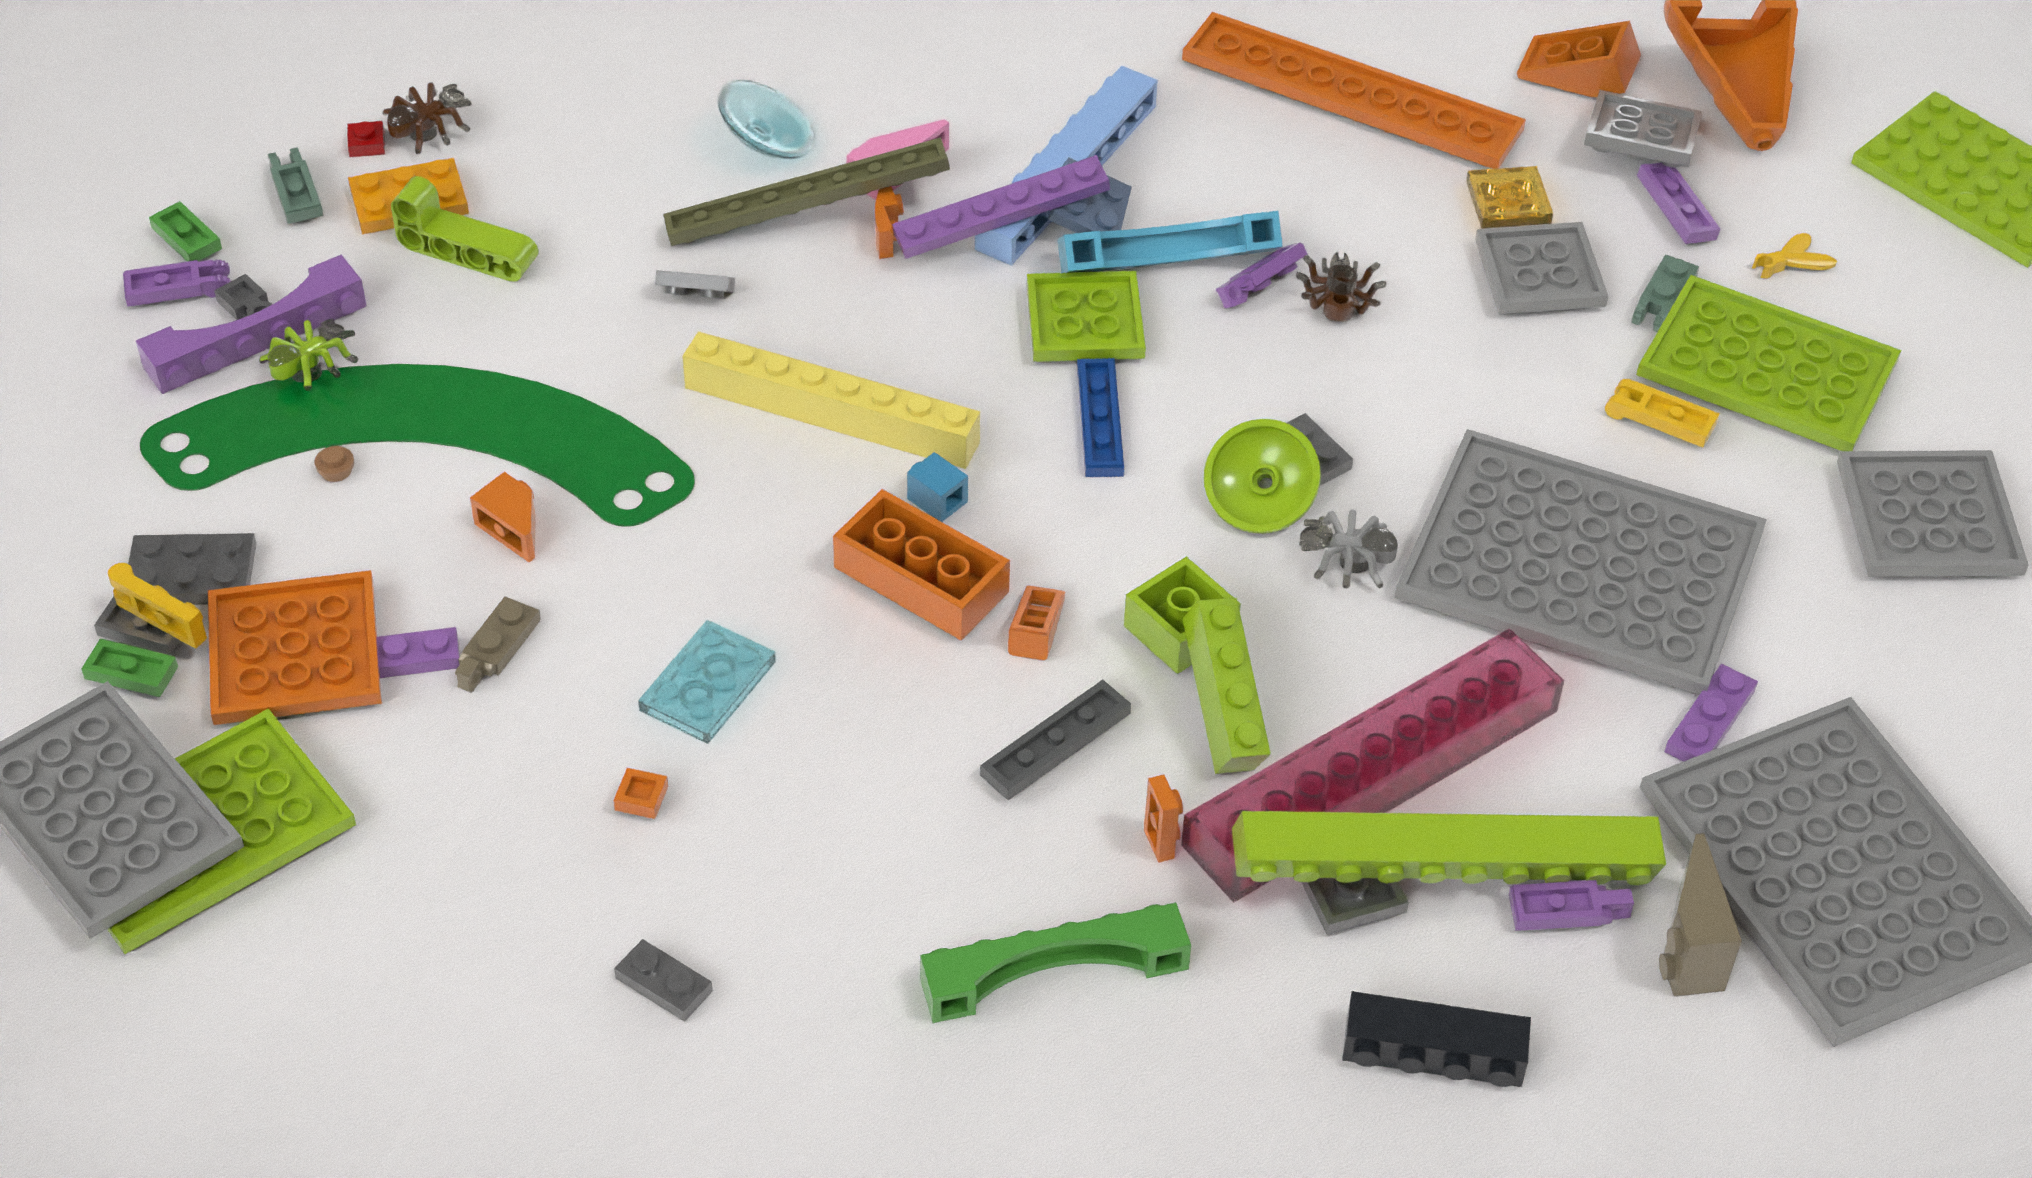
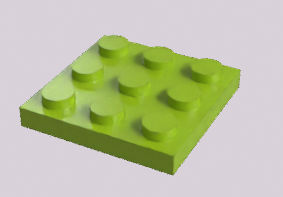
(1085, 316)

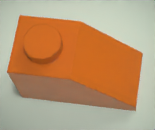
(507, 514)

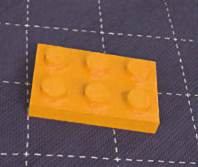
(376, 191)

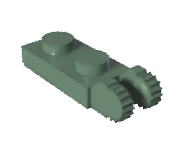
(295, 188)
(1663, 290)

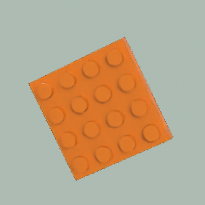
(293, 647)

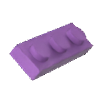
(1678, 203)
(1711, 714)

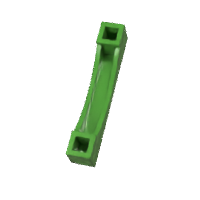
(1139, 939)

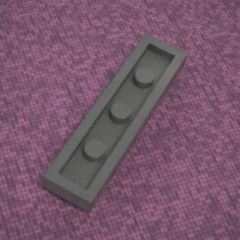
(1055, 739)

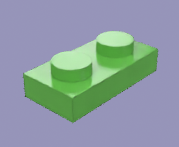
(185, 232)
(130, 667)

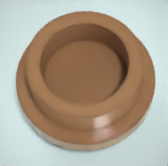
(334, 463)

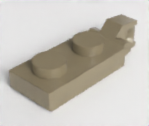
(496, 642)

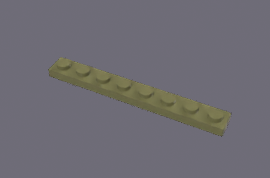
(806, 192)

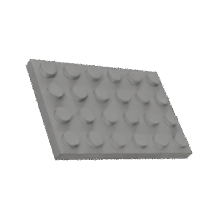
(106, 810)

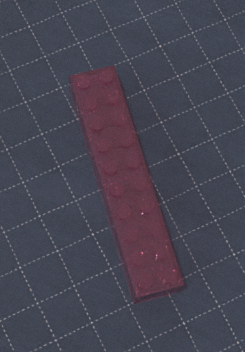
(1386, 750)

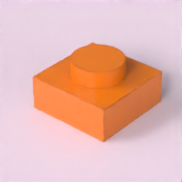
(641, 793)

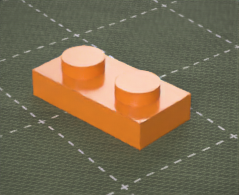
(1161, 817)

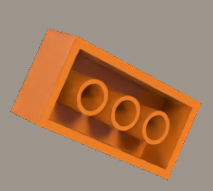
(921, 564)

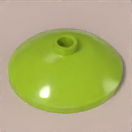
(1257, 452)

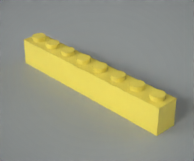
(831, 399)

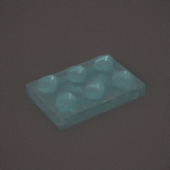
(707, 681)

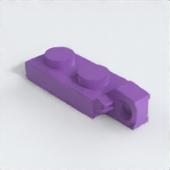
(1258, 274)
(1567, 905)

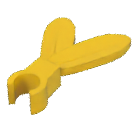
(1793, 255)

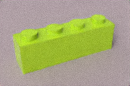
(1226, 685)

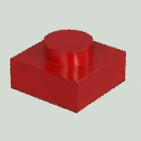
(366, 138)

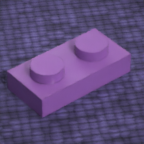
(418, 652)

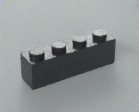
(1437, 1039)

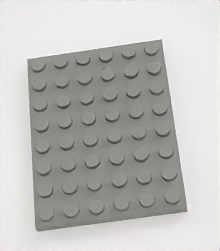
(1583, 561)
(1845, 869)

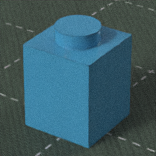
(937, 487)

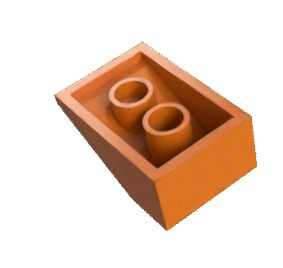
(1583, 59)

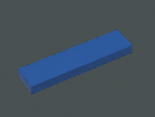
(1100, 418)

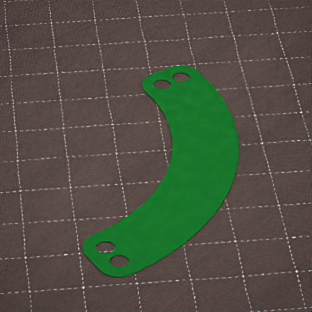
(473, 409)

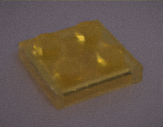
(1509, 197)

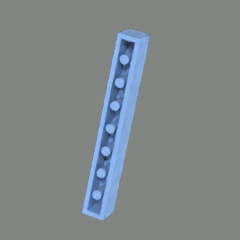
(1095, 130)

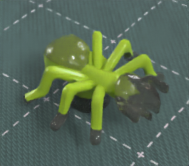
(302, 357)

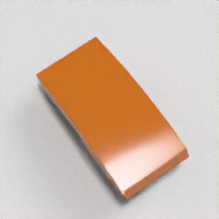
(887, 209)

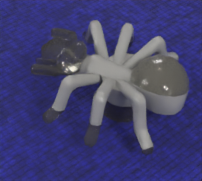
(1358, 547)

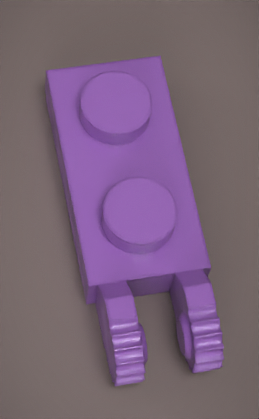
(174, 281)

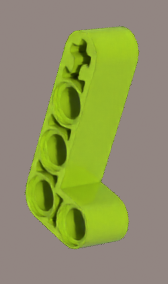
(457, 238)

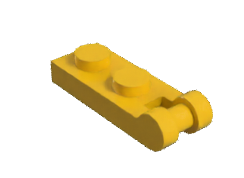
(1662, 412)
(156, 606)

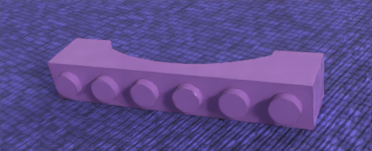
(186, 355)

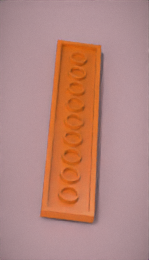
(1354, 90)

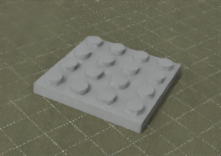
(1931, 513)

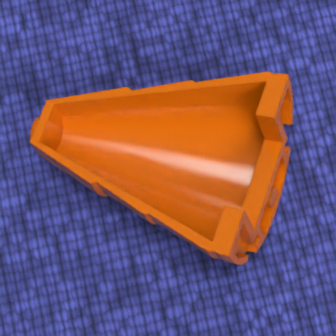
(1742, 64)

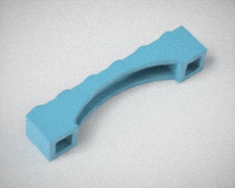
(1170, 244)

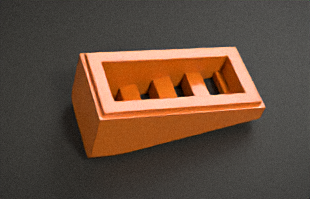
(1033, 625)

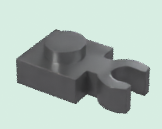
(242, 297)

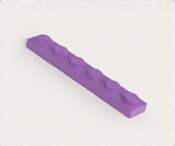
(1001, 206)

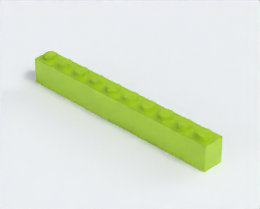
(1446, 847)

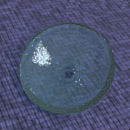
(765, 120)

